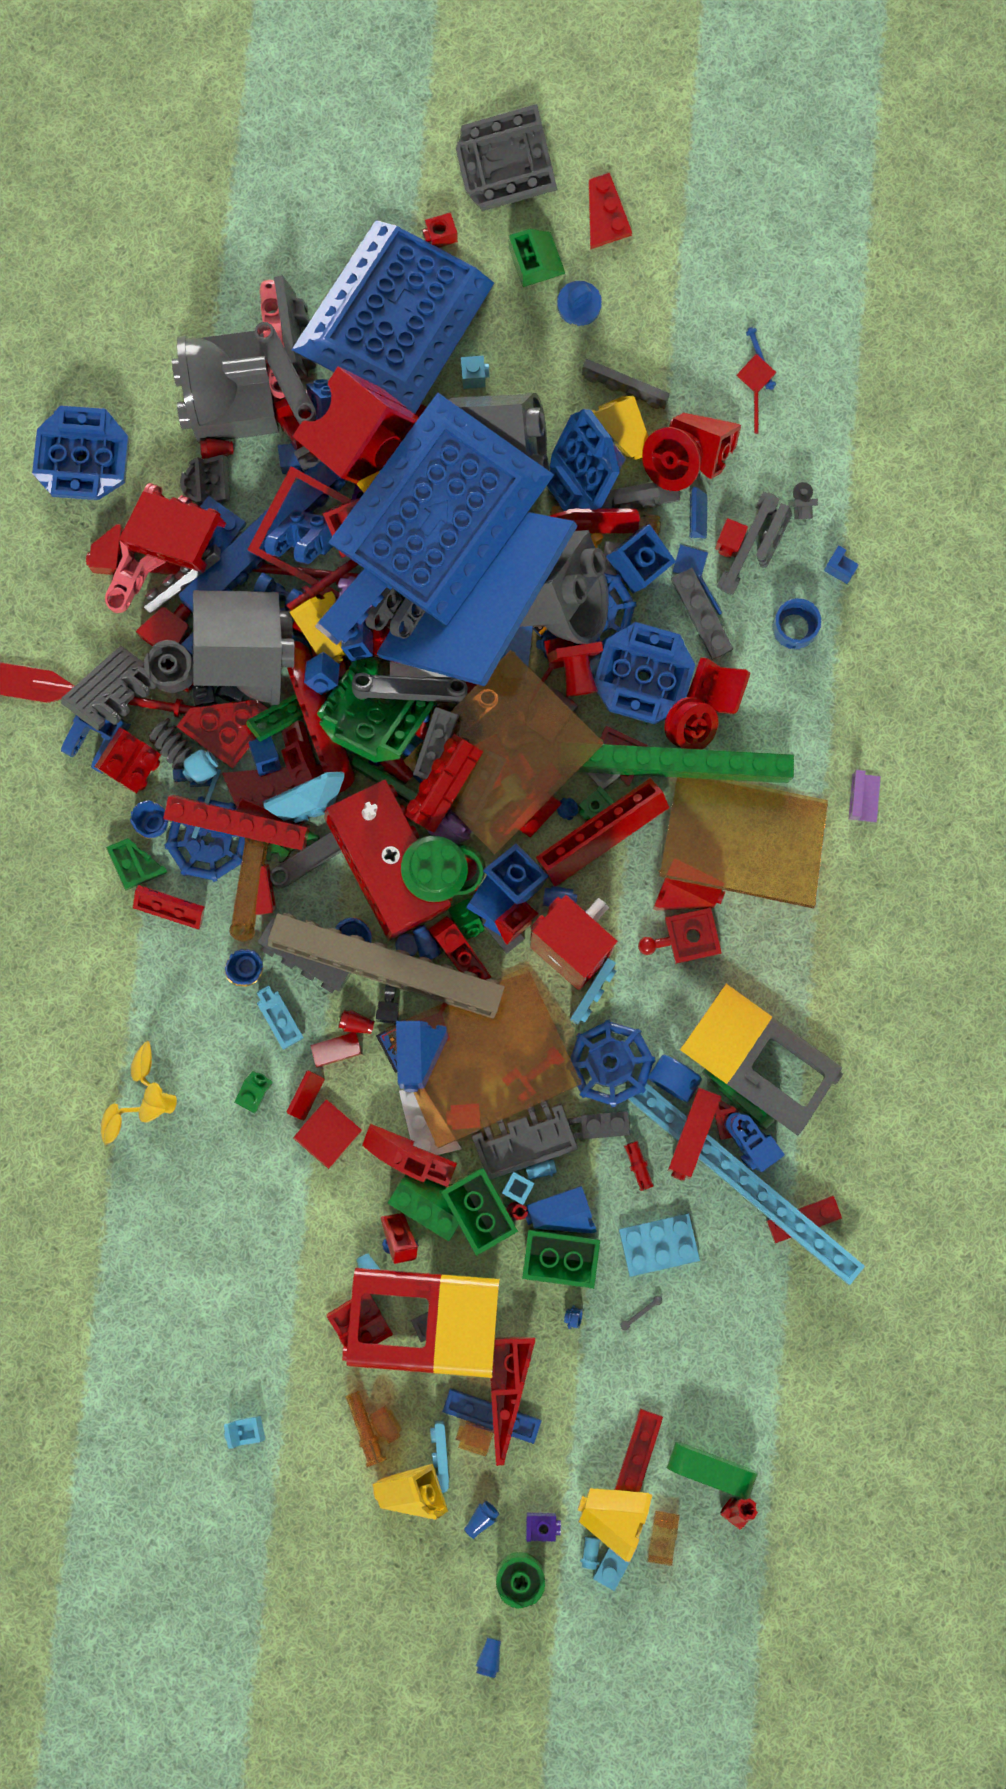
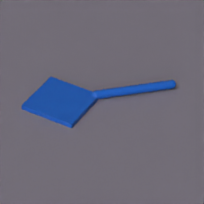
(694, 558)

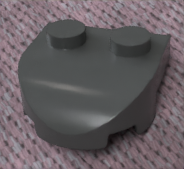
(206, 479)

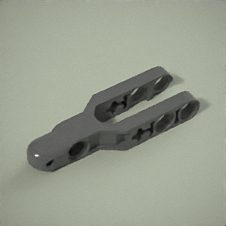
(403, 614)

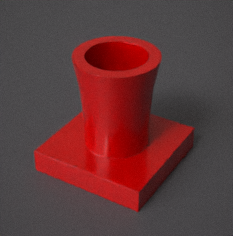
(577, 667)

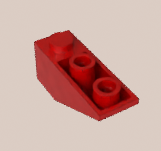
(457, 948)

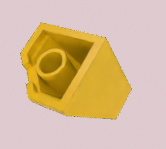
(624, 425)
(307, 617)
(412, 1493)
(615, 1518)

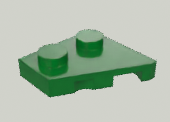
(133, 864)

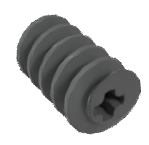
(170, 744)

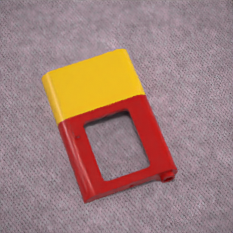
(458, 1323)

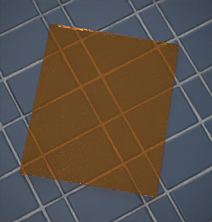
(528, 750)
(745, 839)
(492, 1064)

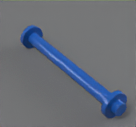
(751, 331)

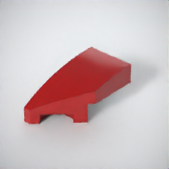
(721, 1113)

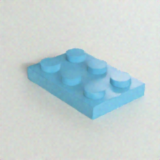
(659, 1245)

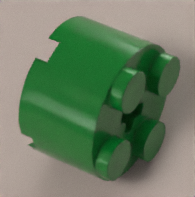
(524, 1594)

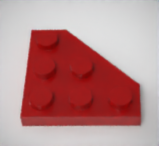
(222, 728)

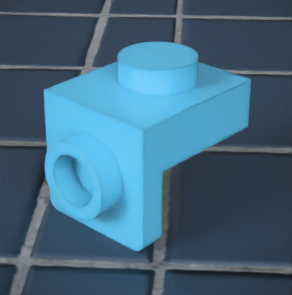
(244, 1432)

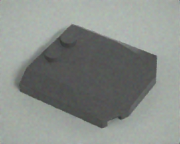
(505, 158)

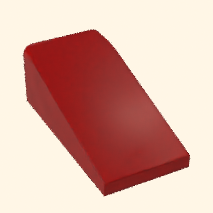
(265, 896)
(399, 1238)

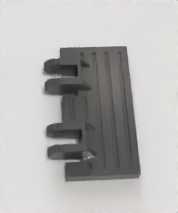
(292, 318)
(108, 689)
(525, 1142)

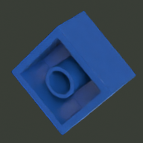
(640, 558)

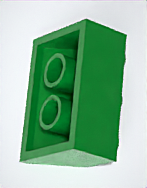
(425, 1205)
(479, 1211)
(561, 1259)

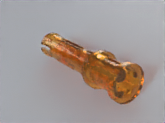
(368, 1440)

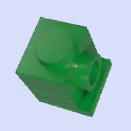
(599, 796)

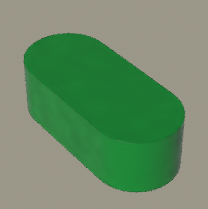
(760, 1117)
(712, 1470)

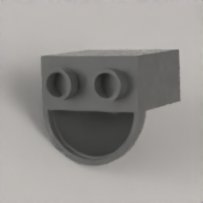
(224, 387)
(514, 418)
(574, 595)
(241, 642)

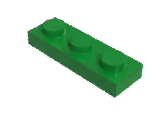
(275, 718)

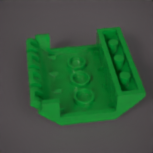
(371, 726)

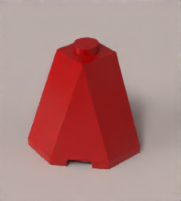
(716, 438)
(685, 895)

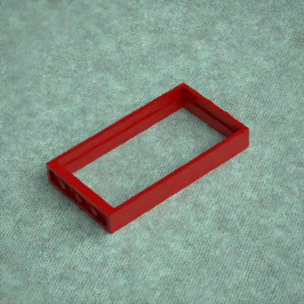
(270, 516)

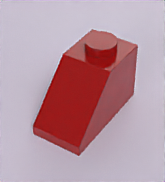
(106, 552)

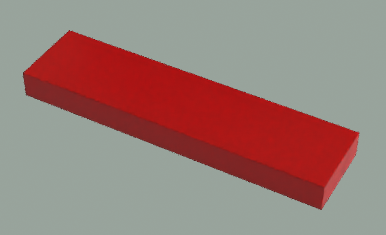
(639, 1451)

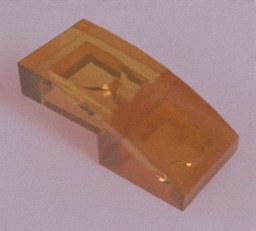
(663, 1538)

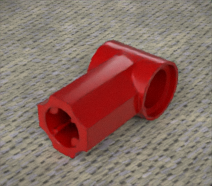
(739, 1511)

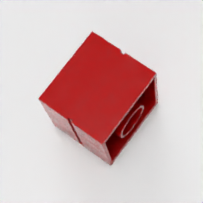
(358, 428)

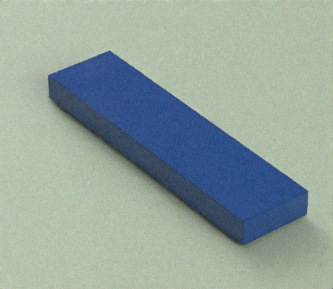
(480, 1412)

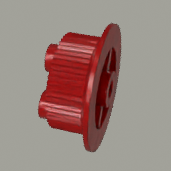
(672, 458)

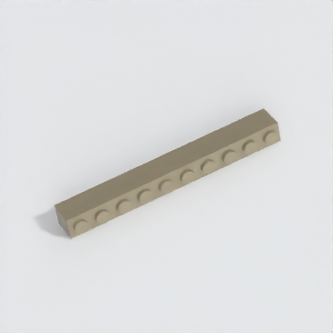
(385, 965)

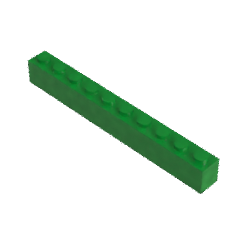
(691, 763)

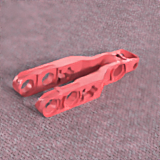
(269, 303)
(130, 573)

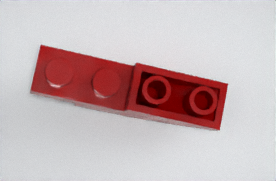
(299, 755)
(406, 1158)

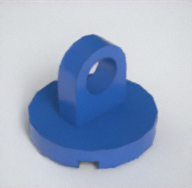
(579, 303)

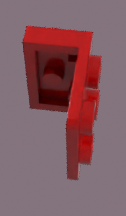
(719, 686)

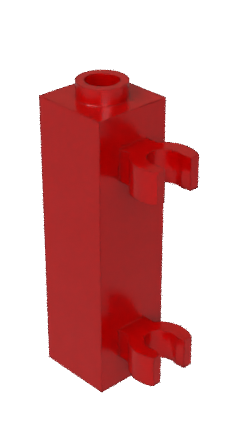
(693, 1134)

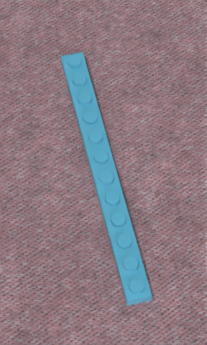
(754, 1189)

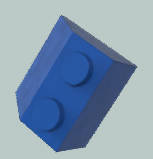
(516, 874)

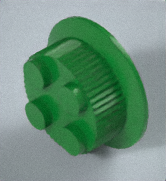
(434, 869)

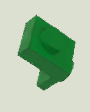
(466, 920)
(253, 1091)

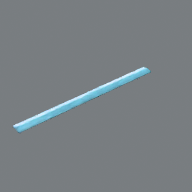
(208, 797)

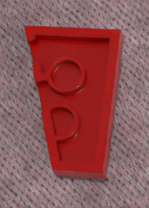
(606, 212)
(256, 788)

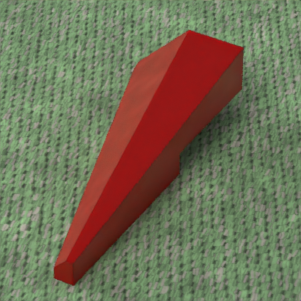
(511, 1366)

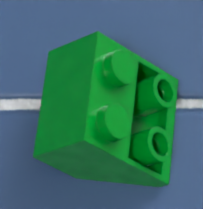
(535, 256)

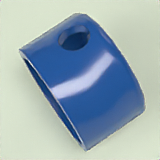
(808, 612)
(675, 1078)

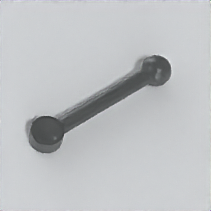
(625, 1325)

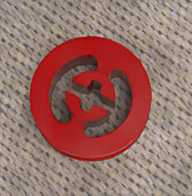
(691, 712)

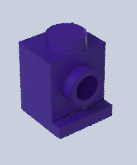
(535, 1520)

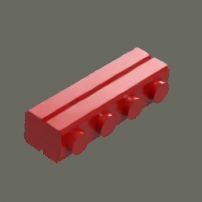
(443, 783)

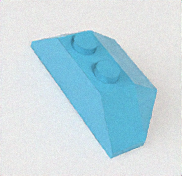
(306, 799)

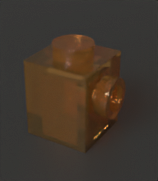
(474, 1438)

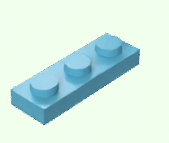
(594, 992)

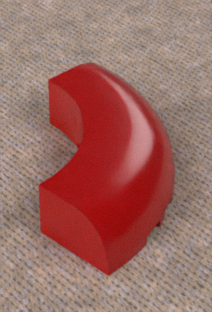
(331, 755)

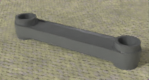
(285, 372)
(766, 505)
(409, 688)
(306, 860)

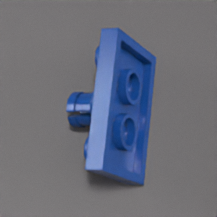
(234, 525)

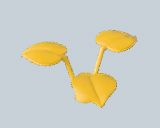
(153, 1103)

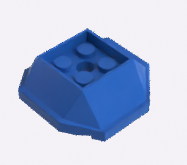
(78, 432)
(584, 463)
(649, 651)

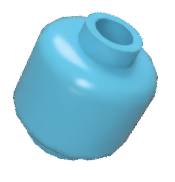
(200, 767)

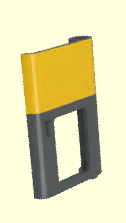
(732, 1039)

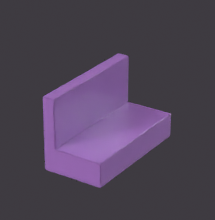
(864, 797)

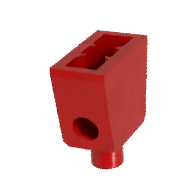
(166, 626)

